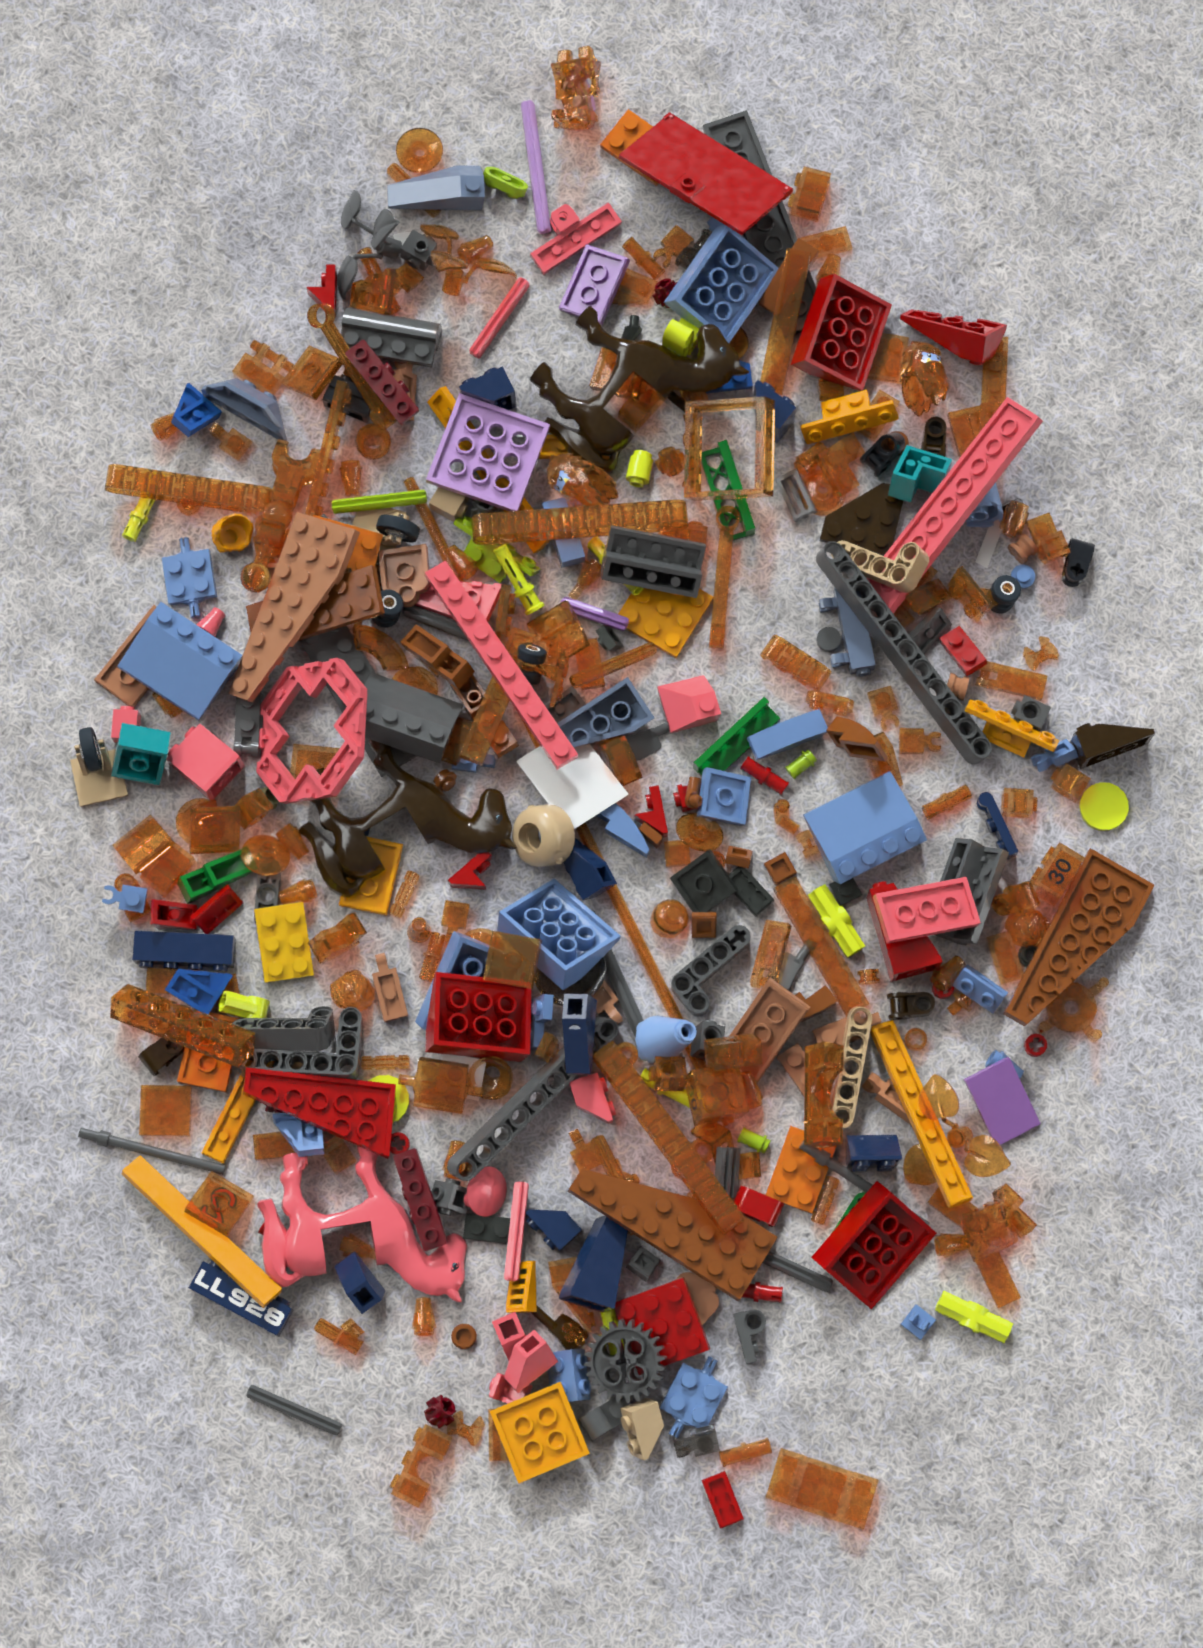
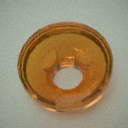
(493, 1086)

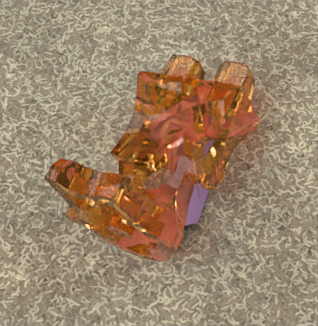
(576, 74)

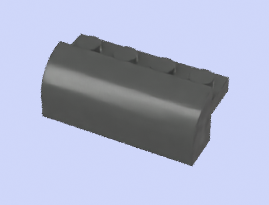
(393, 336)
(653, 561)
(983, 871)

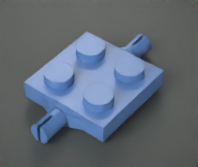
(189, 577)
(693, 1396)

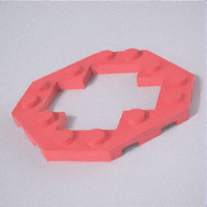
(350, 726)

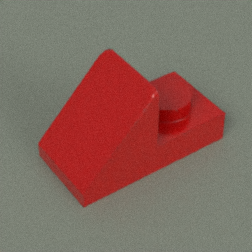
(328, 291)
(654, 818)
(467, 877)
(172, 915)

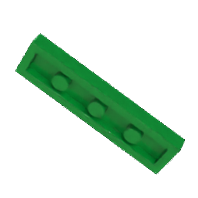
(733, 483)
(734, 741)

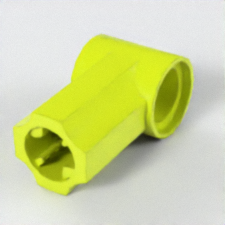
(243, 1006)

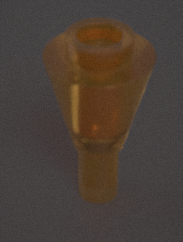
(588, 575)
(353, 1243)

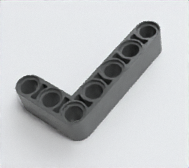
(312, 1059)

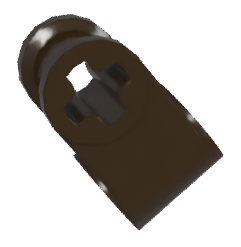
(934, 442)
(908, 1005)
(159, 1055)

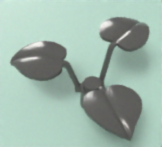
(380, 241)

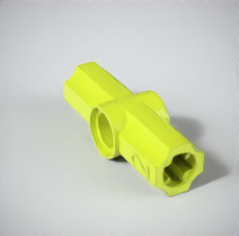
(836, 920)
(973, 1316)

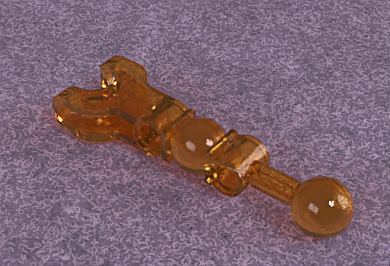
(278, 513)

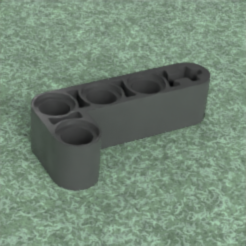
(713, 965)
(293, 1033)

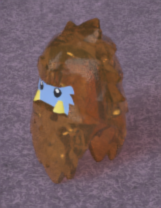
(922, 377)
(580, 481)

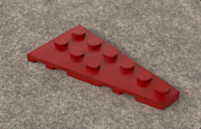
(341, 1106)

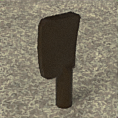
(555, 1327)

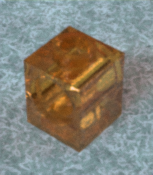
(1069, 782)
(1018, 803)
(253, 808)
(672, 1065)

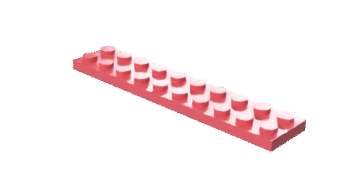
(963, 488)

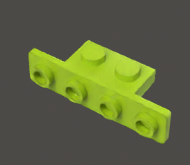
(487, 560)

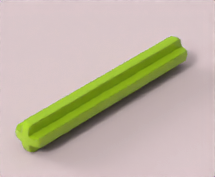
(379, 501)

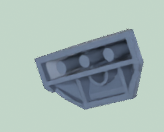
(248, 404)

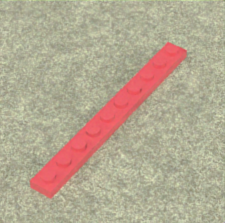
(501, 665)

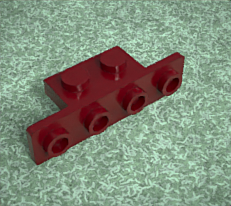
(381, 380)
(420, 1199)

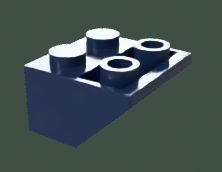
(491, 388)
(784, 408)

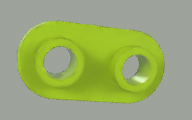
(501, 180)

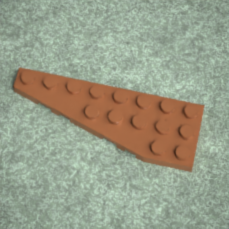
(305, 573)

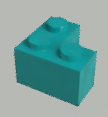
(917, 470)

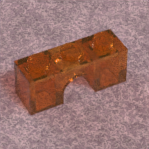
(408, 1484)

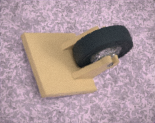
(389, 522)
(93, 771)

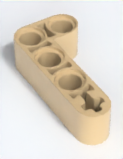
(894, 569)

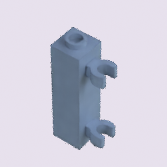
(855, 637)

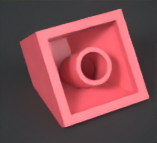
(689, 703)

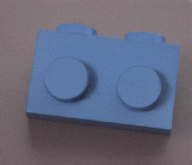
(980, 988)
(572, 1374)

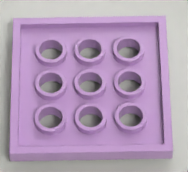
(495, 468)

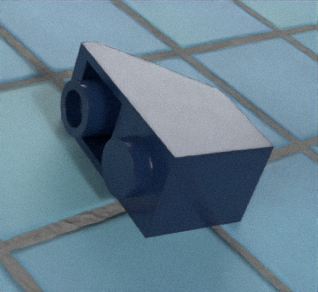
(555, 1225)
(359, 1282)

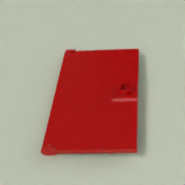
(705, 173)

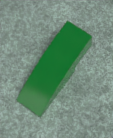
(212, 876)

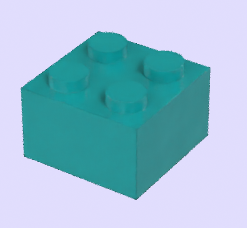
(140, 754)

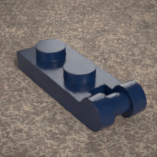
(996, 824)

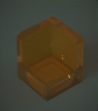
(338, 1154)

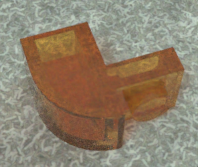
(1049, 541)
(621, 759)
(337, 939)

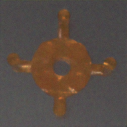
(1086, 1010)

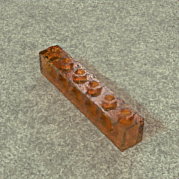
(182, 1025)

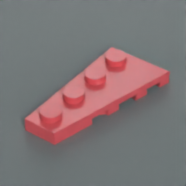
(483, 595)

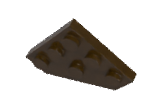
(865, 521)

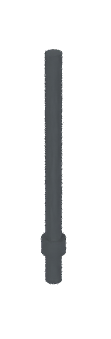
(105, 1138)
(823, 1158)

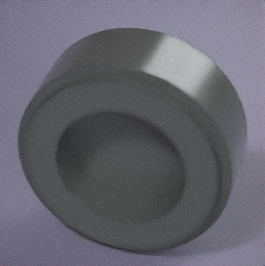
(828, 639)

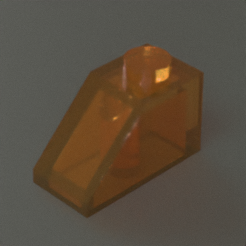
(880, 767)

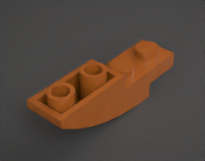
(471, 697)

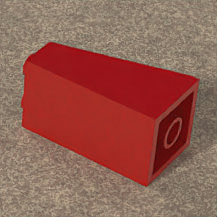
(904, 957)

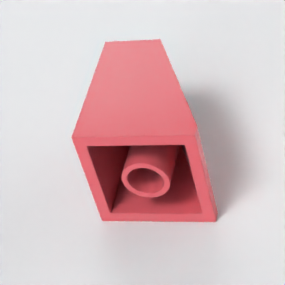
(205, 761)

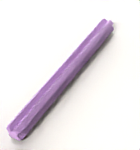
(535, 167)

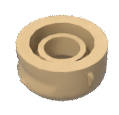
(555, 831)

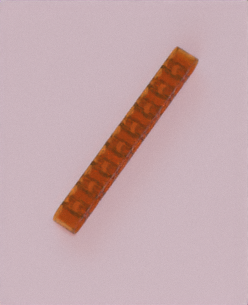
(578, 521)
(668, 1137)

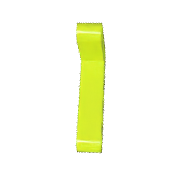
(680, 337)

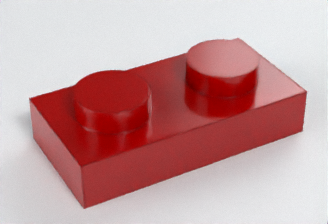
(963, 651)

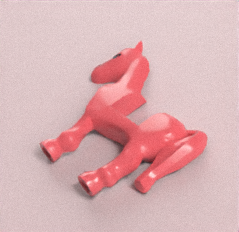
(391, 1231)

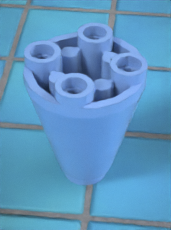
(663, 1037)

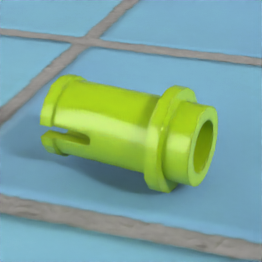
(801, 764)
(754, 1140)

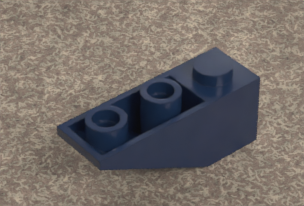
(588, 872)
(579, 1032)

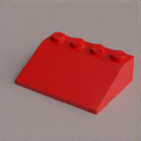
(841, 333)
(478, 1018)
(874, 1245)

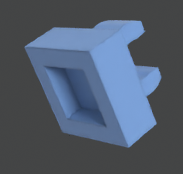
(918, 1322)

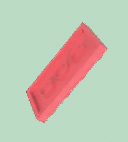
(926, 910)

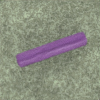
(598, 615)

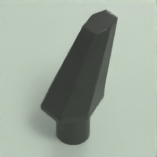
(633, 330)

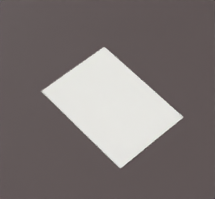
(579, 787)

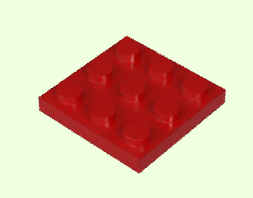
(671, 1316)

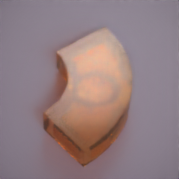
(380, 646)

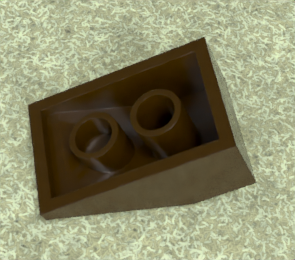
(1107, 741)

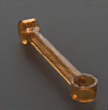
(379, 413)
(722, 578)

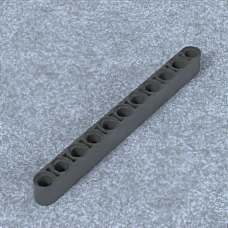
(904, 665)

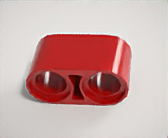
(758, 1205)

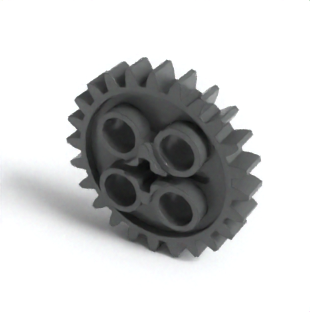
(602, 1361)

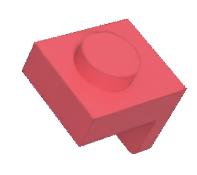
(503, 1391)

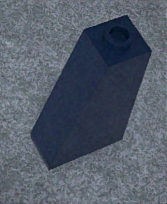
(598, 1267)

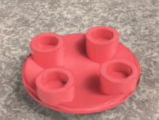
(486, 1192)

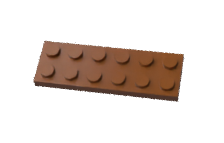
(349, 602)

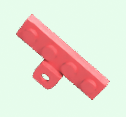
(573, 234)

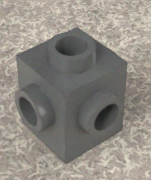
(417, 250)
(449, 1197)

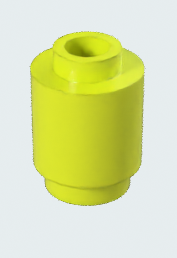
(639, 468)

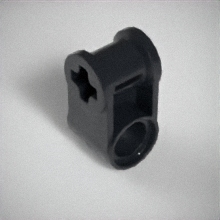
(880, 455)
(1078, 560)

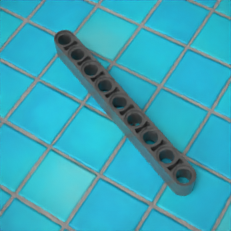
(527, 1110)

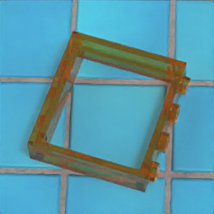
(763, 447)

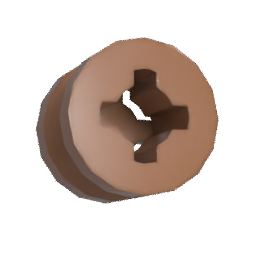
(1023, 548)
(958, 685)

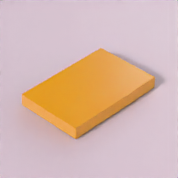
(377, 891)

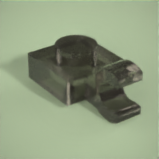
(701, 1441)

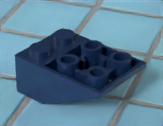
(872, 1152)

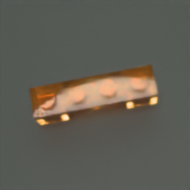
(822, 1066)

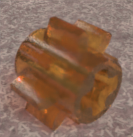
(670, 461)

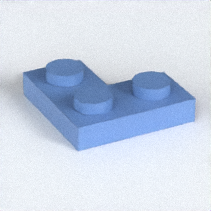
(540, 1013)

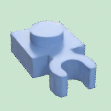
(1063, 754)
(130, 898)

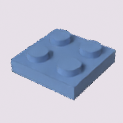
(724, 796)

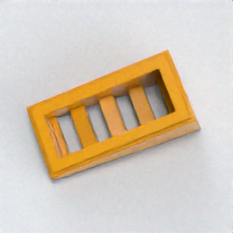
(529, 1296)

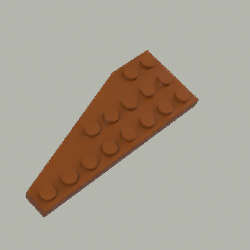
(1090, 919)
(679, 1229)

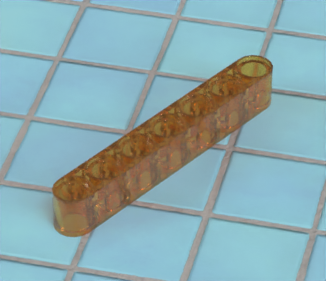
(186, 489)

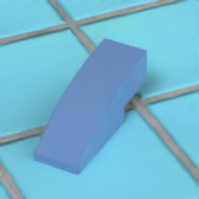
(568, 550)
(788, 734)
(623, 829)

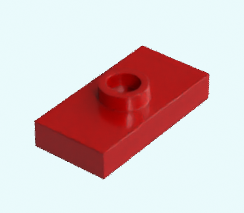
(216, 909)
(722, 1499)

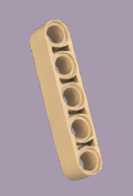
(858, 1055)

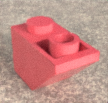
(590, 1097)
(509, 1332)
(528, 1361)

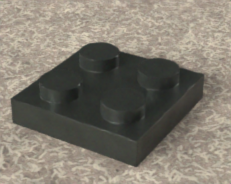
(704, 883)

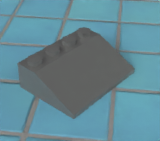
(409, 717)

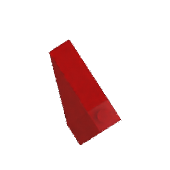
(967, 340)

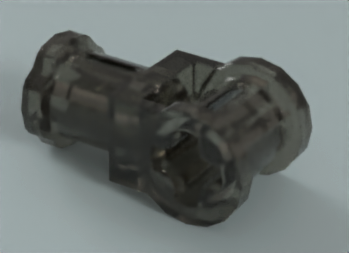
(688, 253)

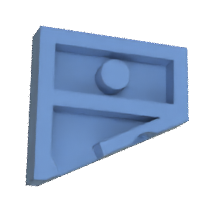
(302, 1137)

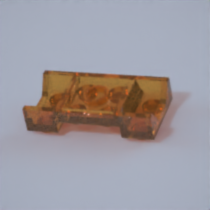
(821, 1488)

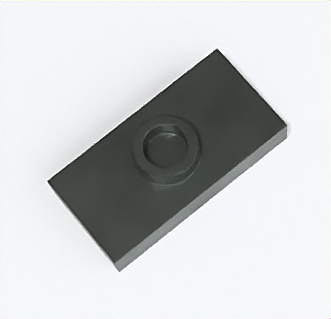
(750, 891)

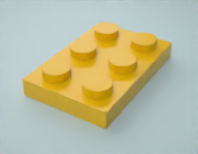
(283, 942)

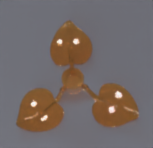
(445, 261)
(984, 1154)

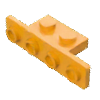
(848, 415)
(1008, 732)

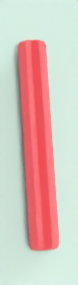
(499, 317)
(516, 1231)

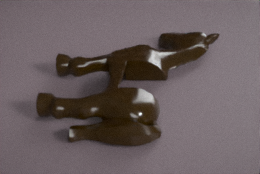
(655, 364)
(431, 811)

